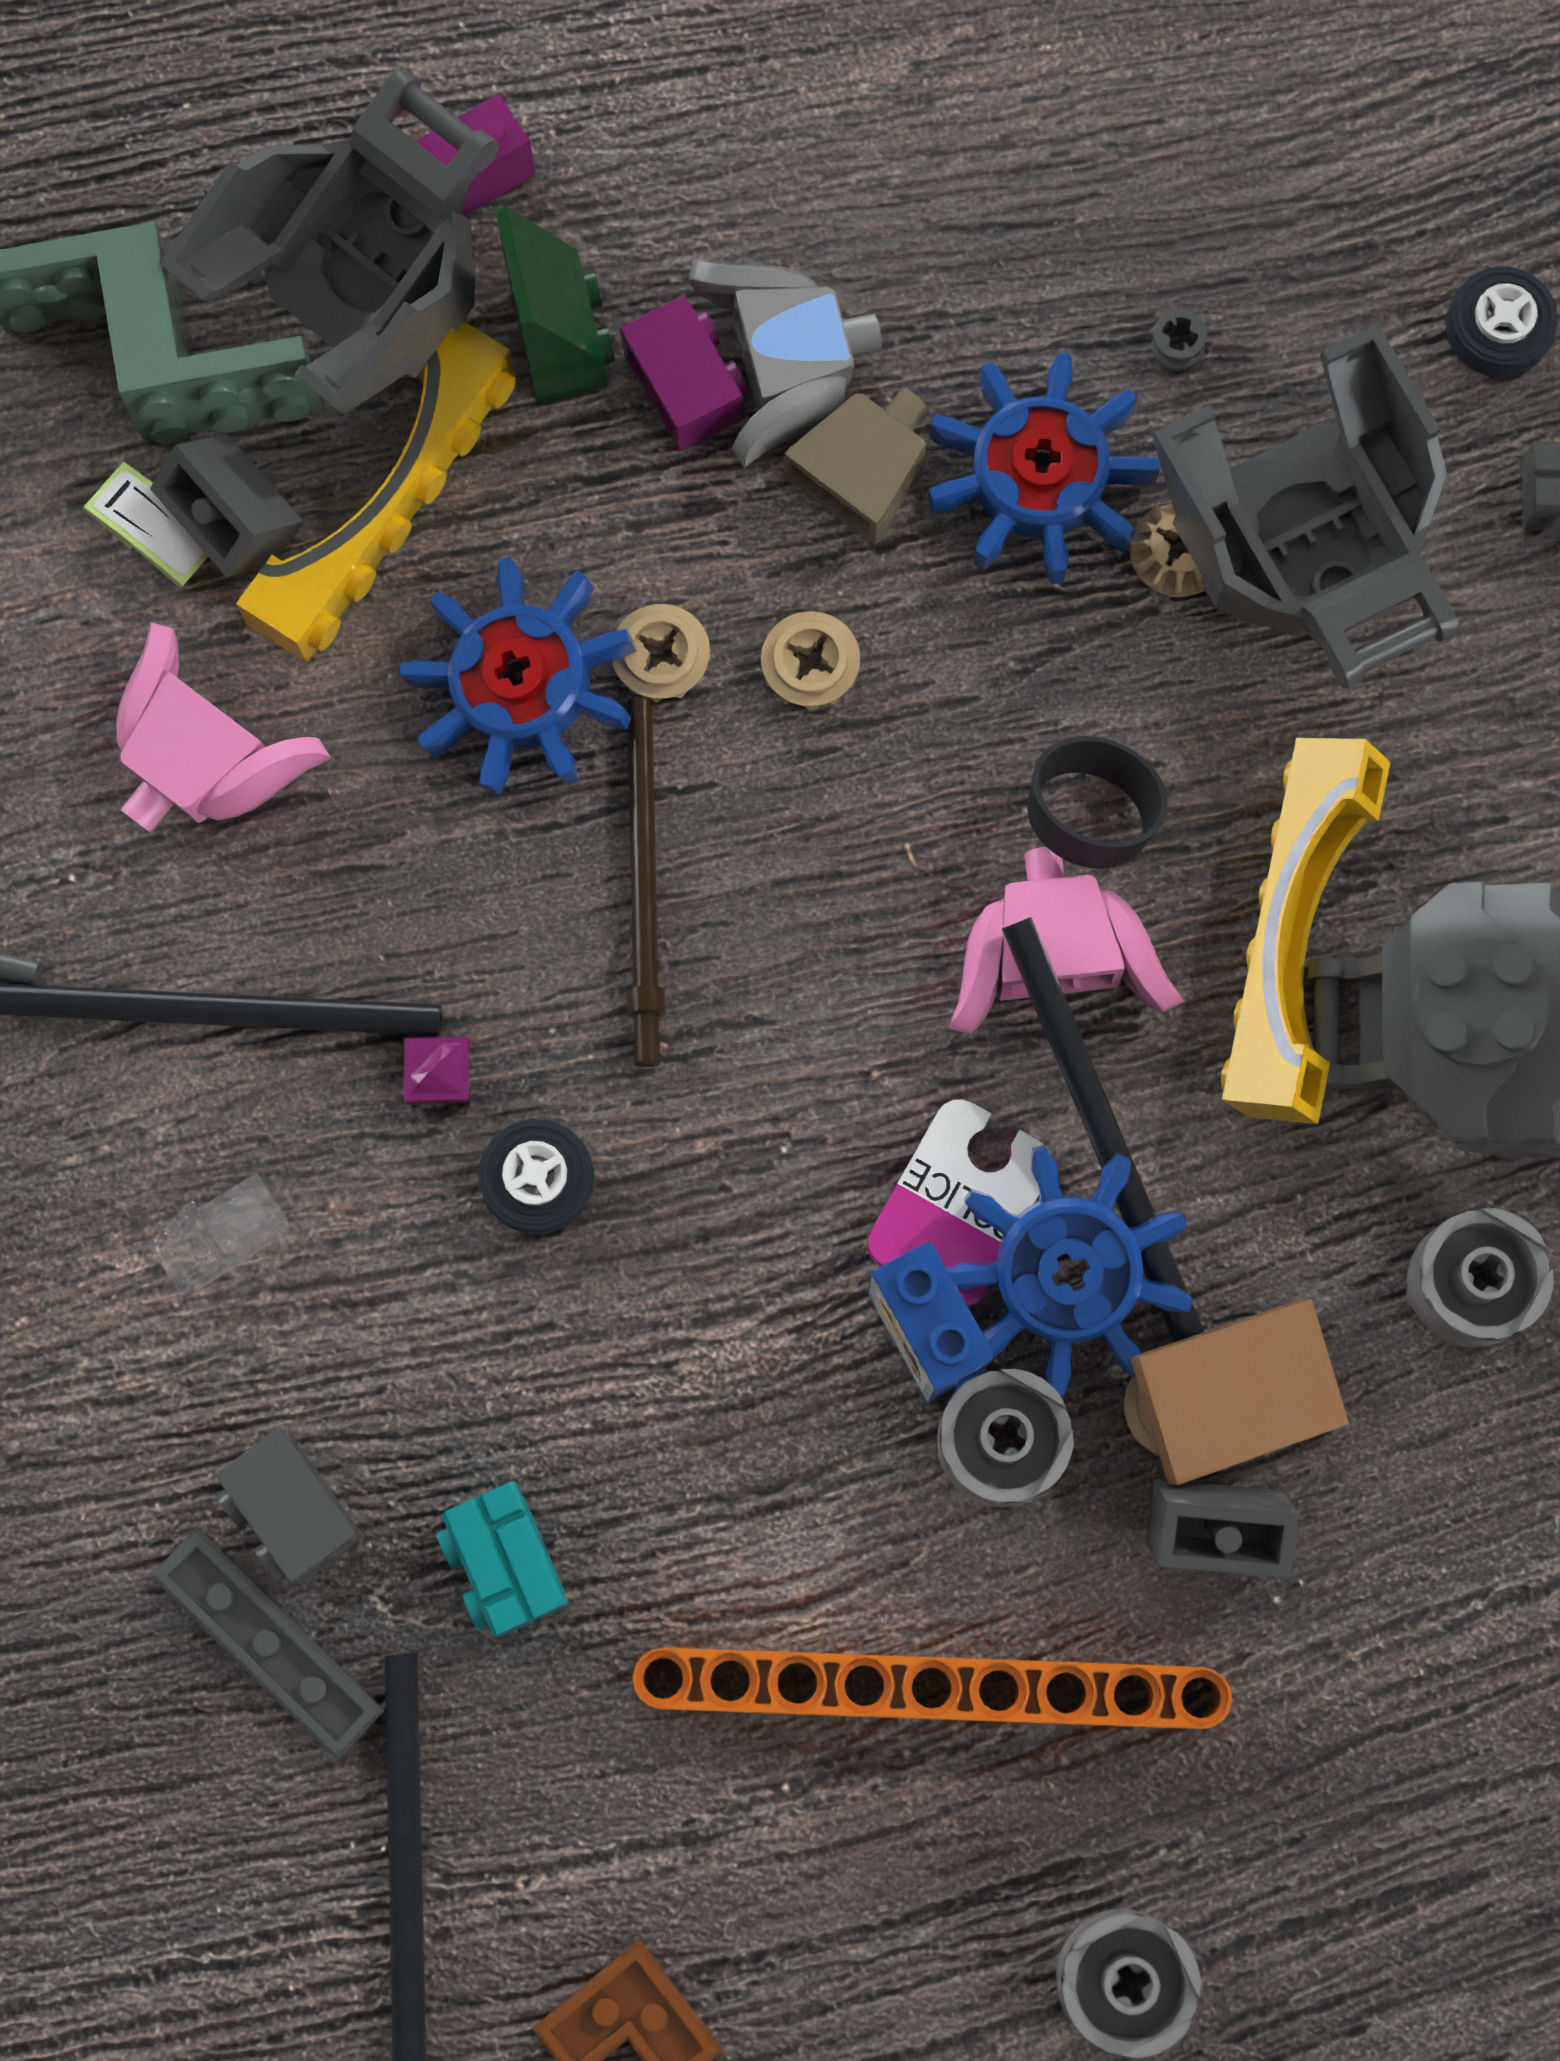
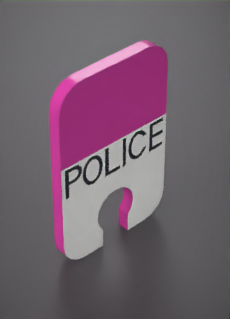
(932, 1191)

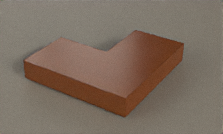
(631, 2003)

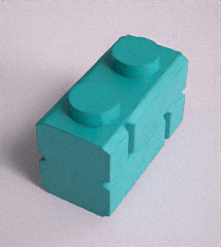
(503, 1561)

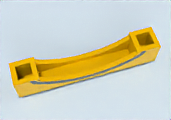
(305, 595)
(1327, 799)

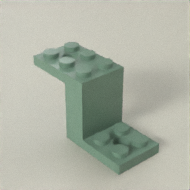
(155, 372)

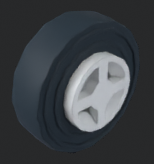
(1505, 299)
(524, 1156)

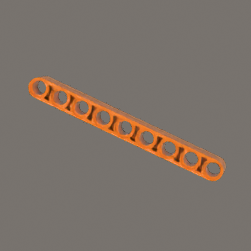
(963, 1675)

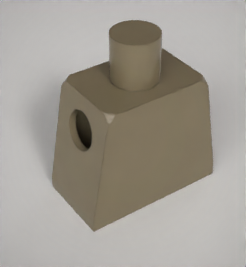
(862, 460)

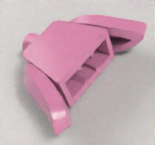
(194, 751)
(1086, 934)

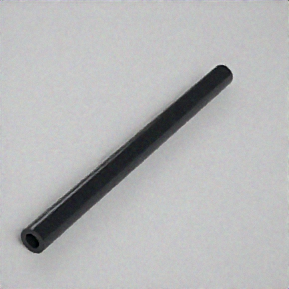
(221, 1009)
(1093, 1106)
(405, 1859)

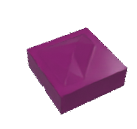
(437, 1070)

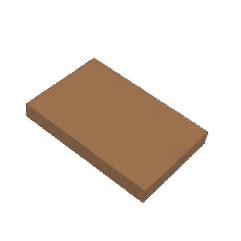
(1239, 1391)

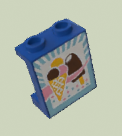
(929, 1322)

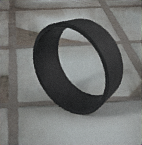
(1113, 763)

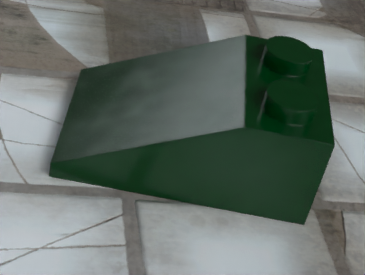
(554, 309)

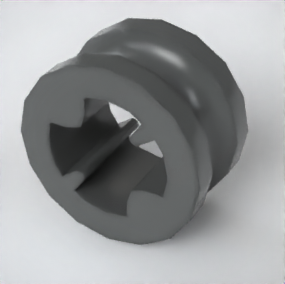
(1187, 357)

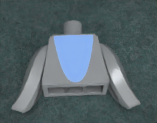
(790, 346)

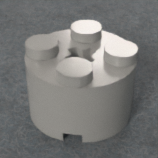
(1515, 1273)
(1040, 1426)
(1165, 1994)

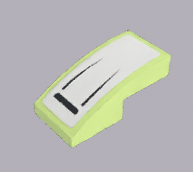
(143, 523)

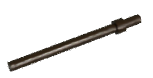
(645, 998)

